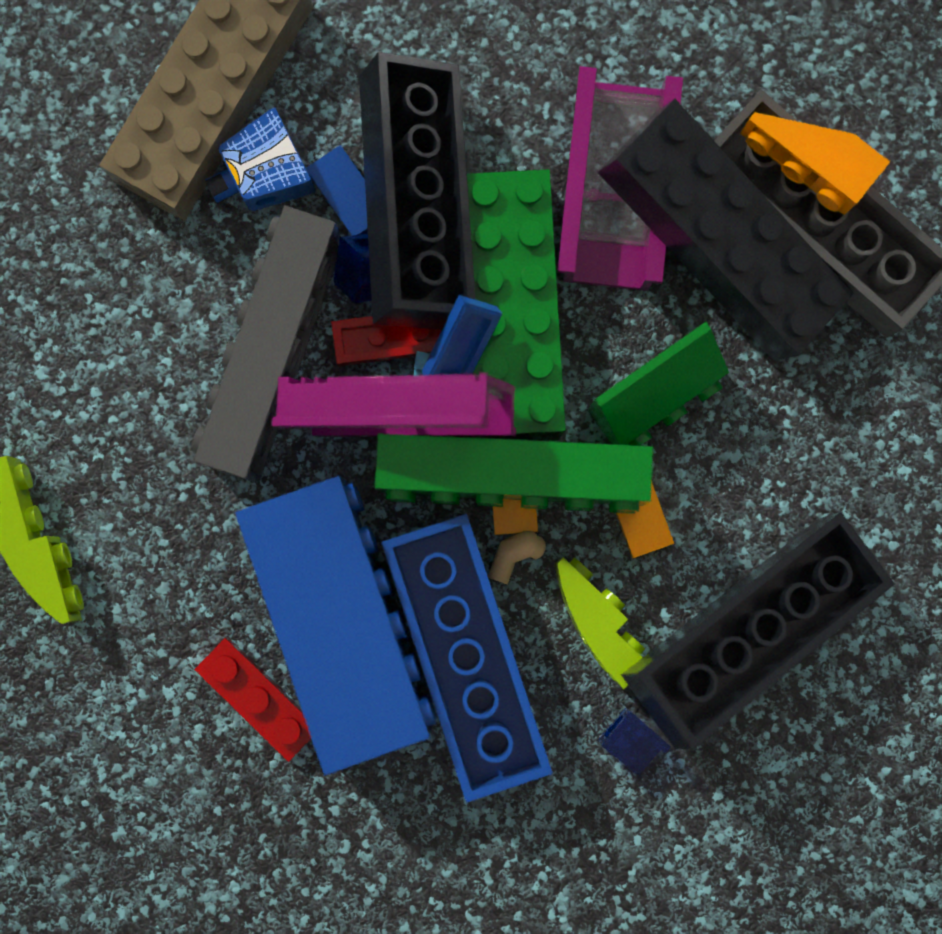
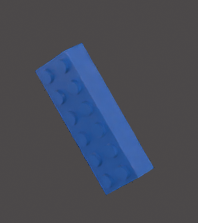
(466, 658)

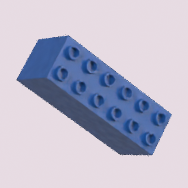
(336, 623)

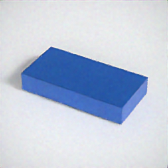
(342, 188)
(463, 338)

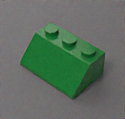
(661, 389)

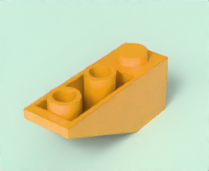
(824, 159)

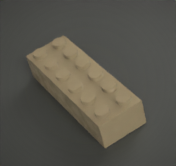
(201, 98)

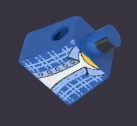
(261, 166)

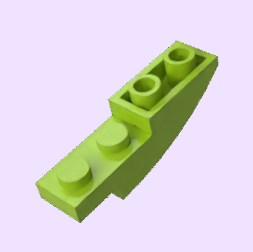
(34, 560)
(597, 620)

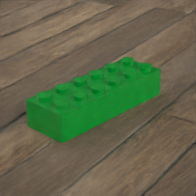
(518, 275)
(514, 470)

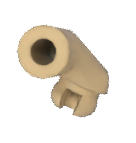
(513, 550)

